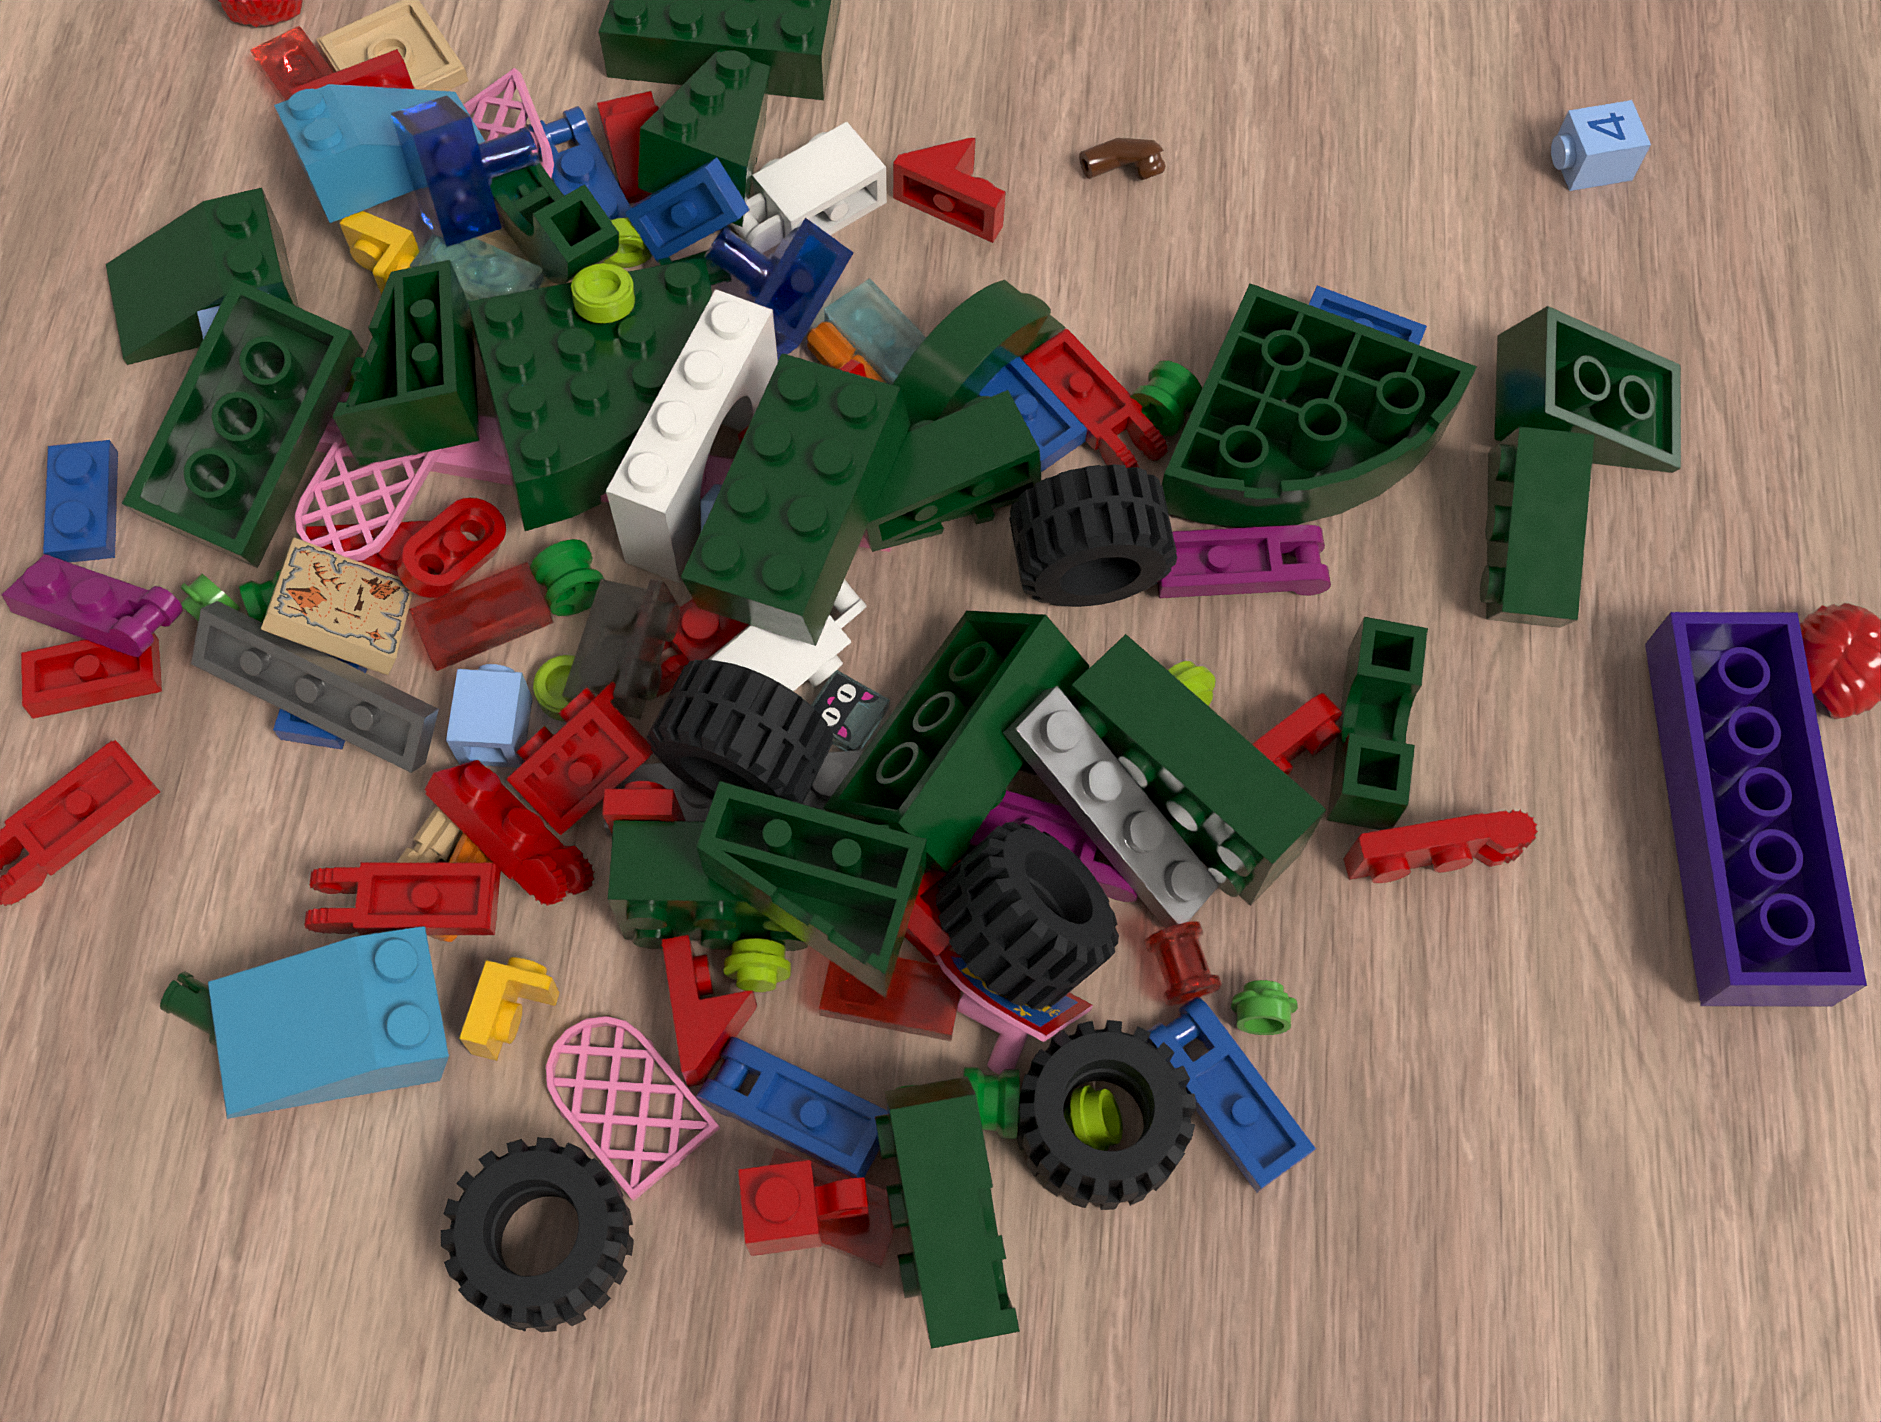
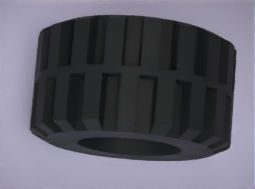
(1092, 536)
(739, 731)
(1026, 916)
(1140, 1071)
(489, 1204)

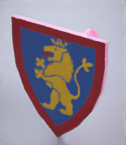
(1006, 1018)

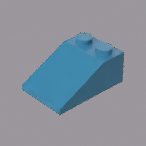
(351, 143)
(329, 1024)

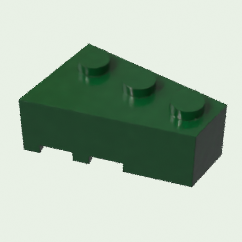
(709, 117)
(418, 373)
(955, 470)
(1536, 526)
(817, 875)
(946, 1211)

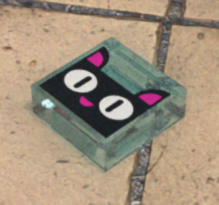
(850, 710)

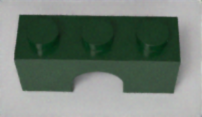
(1371, 751)

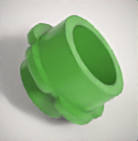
(203, 593)
(1263, 1008)

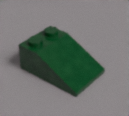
(190, 269)
(1587, 381)

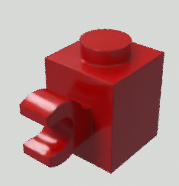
(786, 1207)

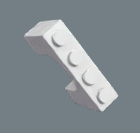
(661, 476)

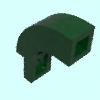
(552, 228)
(972, 349)

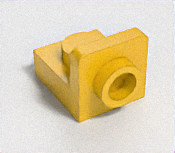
(379, 245)
(494, 1011)

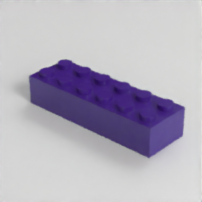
(1752, 812)

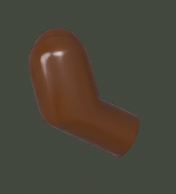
(1121, 152)

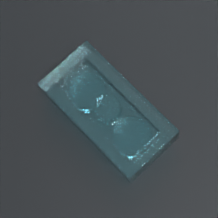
(483, 268)
(875, 329)

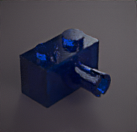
(454, 170)
(789, 281)

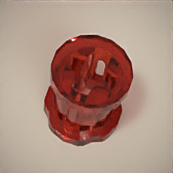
(1182, 963)

